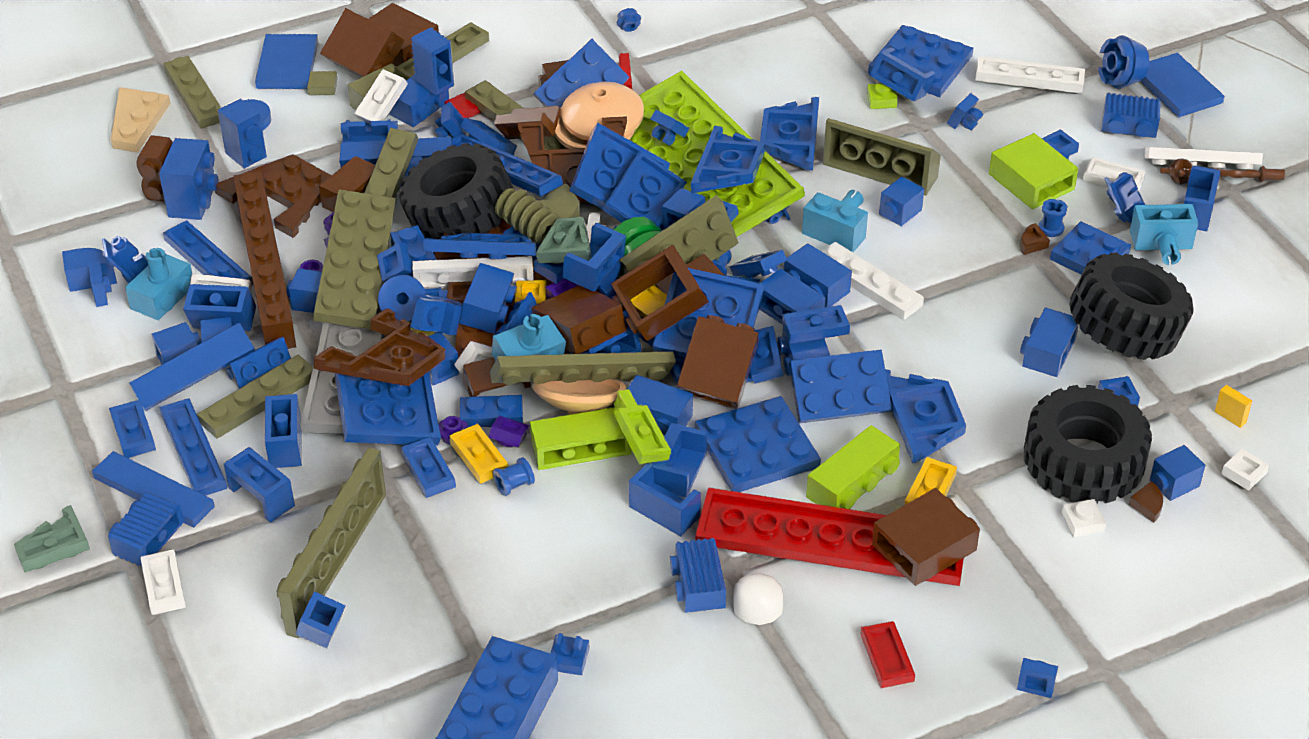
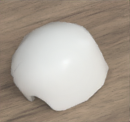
(758, 599)

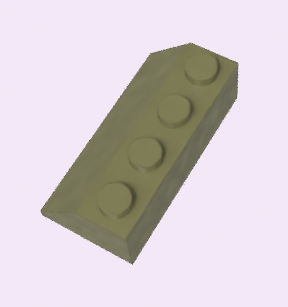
(878, 155)

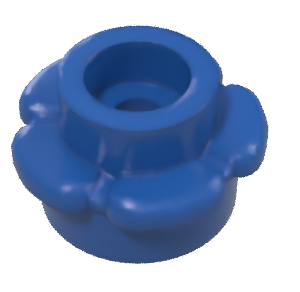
(628, 19)

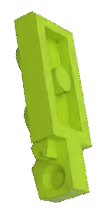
(640, 429)

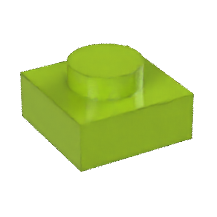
(881, 96)

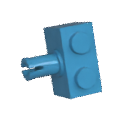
(836, 220)
(1164, 229)
(159, 284)
(531, 338)

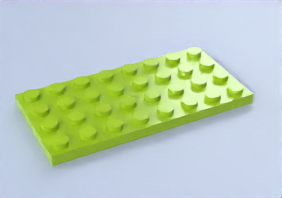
(691, 106)

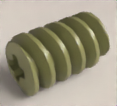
(525, 214)

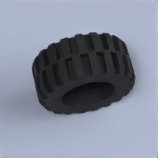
(455, 191)
(1131, 306)
(1079, 471)

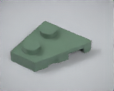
(565, 237)
(52, 542)

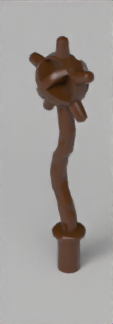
(1181, 169)

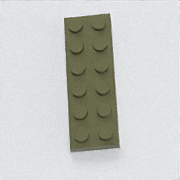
(351, 265)
(333, 539)

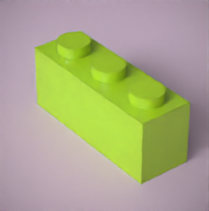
(577, 439)
(854, 469)

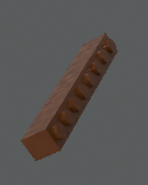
(264, 258)

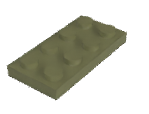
(699, 232)

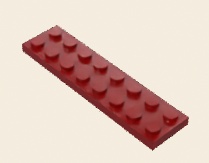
(799, 532)

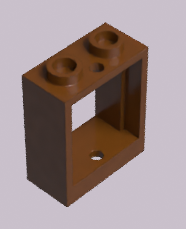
(648, 275)

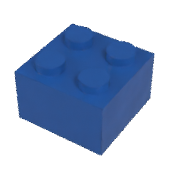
(188, 178)

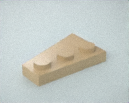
(136, 117)

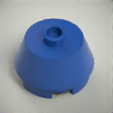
(1123, 62)

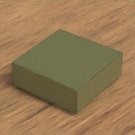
(322, 83)

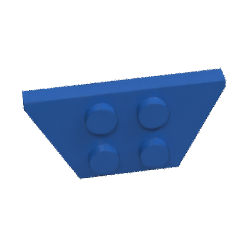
(791, 132)
(727, 162)
(472, 244)
(925, 413)

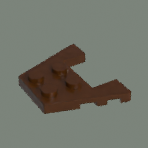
(560, 161)
(290, 183)
(395, 359)

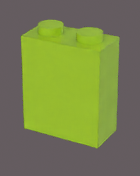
(1033, 170)

